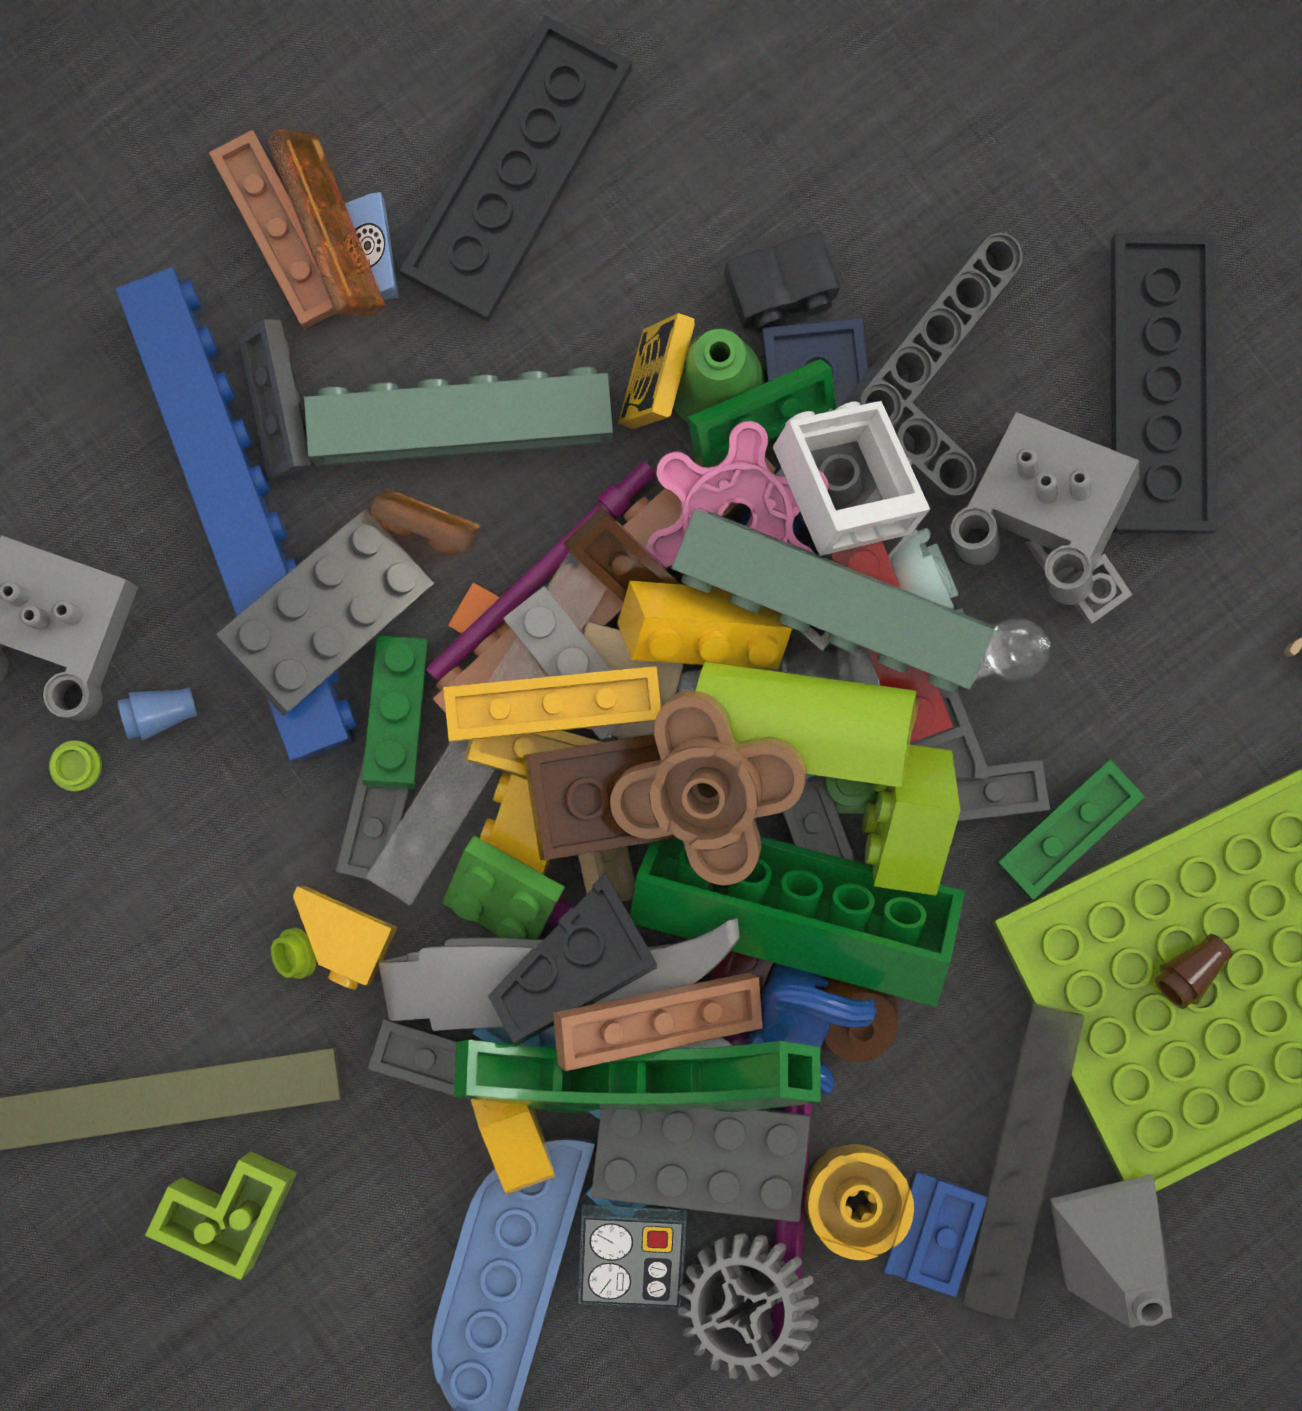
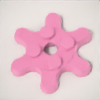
(737, 479)

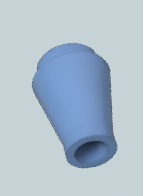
(155, 711)

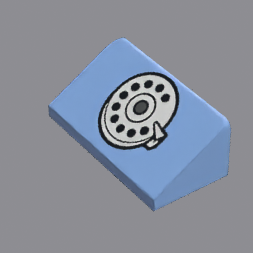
(372, 229)

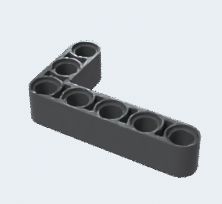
(925, 358)

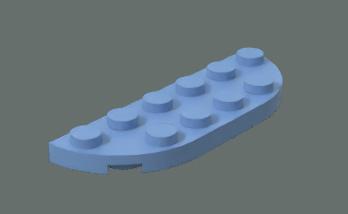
(505, 1282)

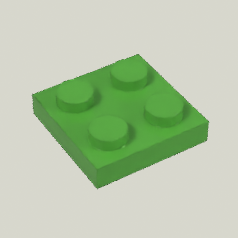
(501, 892)

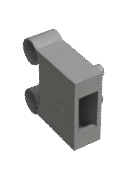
(1052, 493)
(64, 617)

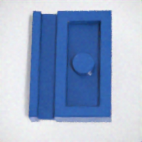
(939, 1236)

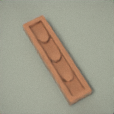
(273, 225)
(657, 1021)

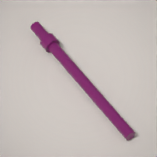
(612, 499)

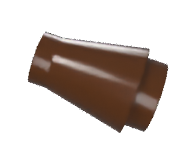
(1192, 972)

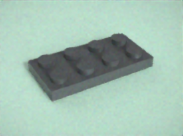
(323, 612)
(704, 1160)

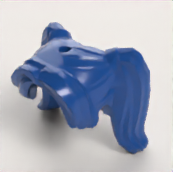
(803, 1014)

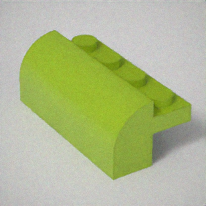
(834, 724)

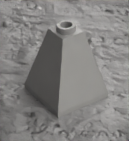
(1115, 1250)

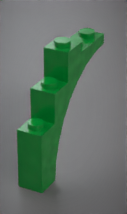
(652, 1082)

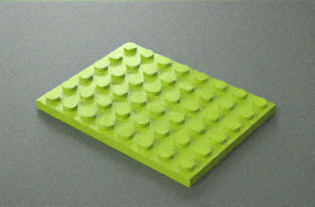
(1160, 1079)

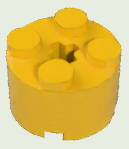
(873, 1226)

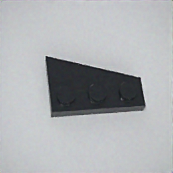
(574, 966)

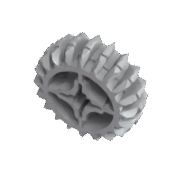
(755, 1325)

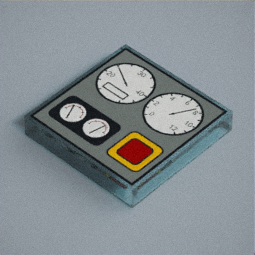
(631, 1256)

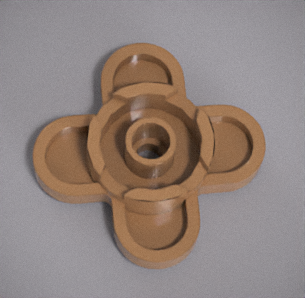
(715, 826)

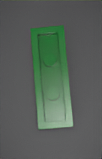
(767, 404)
(395, 712)
(1070, 829)

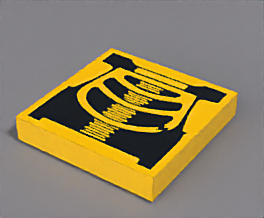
(657, 371)

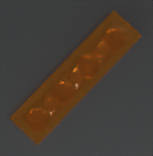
(326, 223)

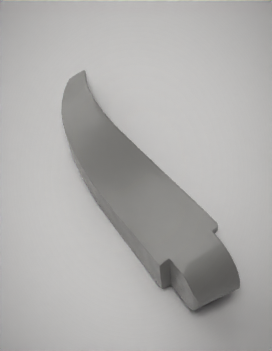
(455, 979)

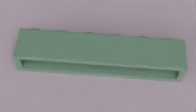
(458, 418)
(834, 599)

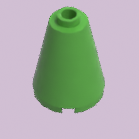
(716, 370)

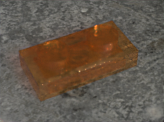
(407, 515)

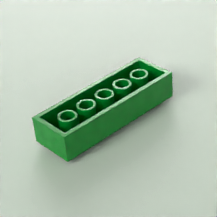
(808, 916)

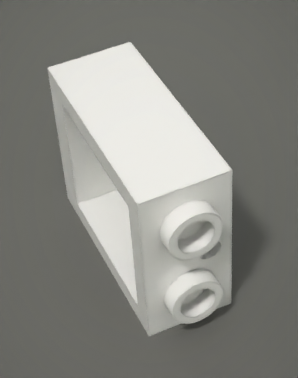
(863, 524)

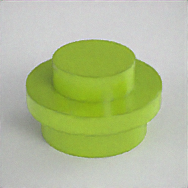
(75, 765)
(293, 954)

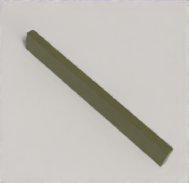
(169, 1098)

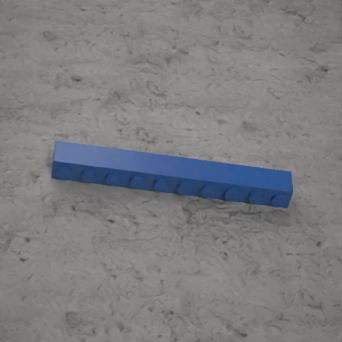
(223, 480)

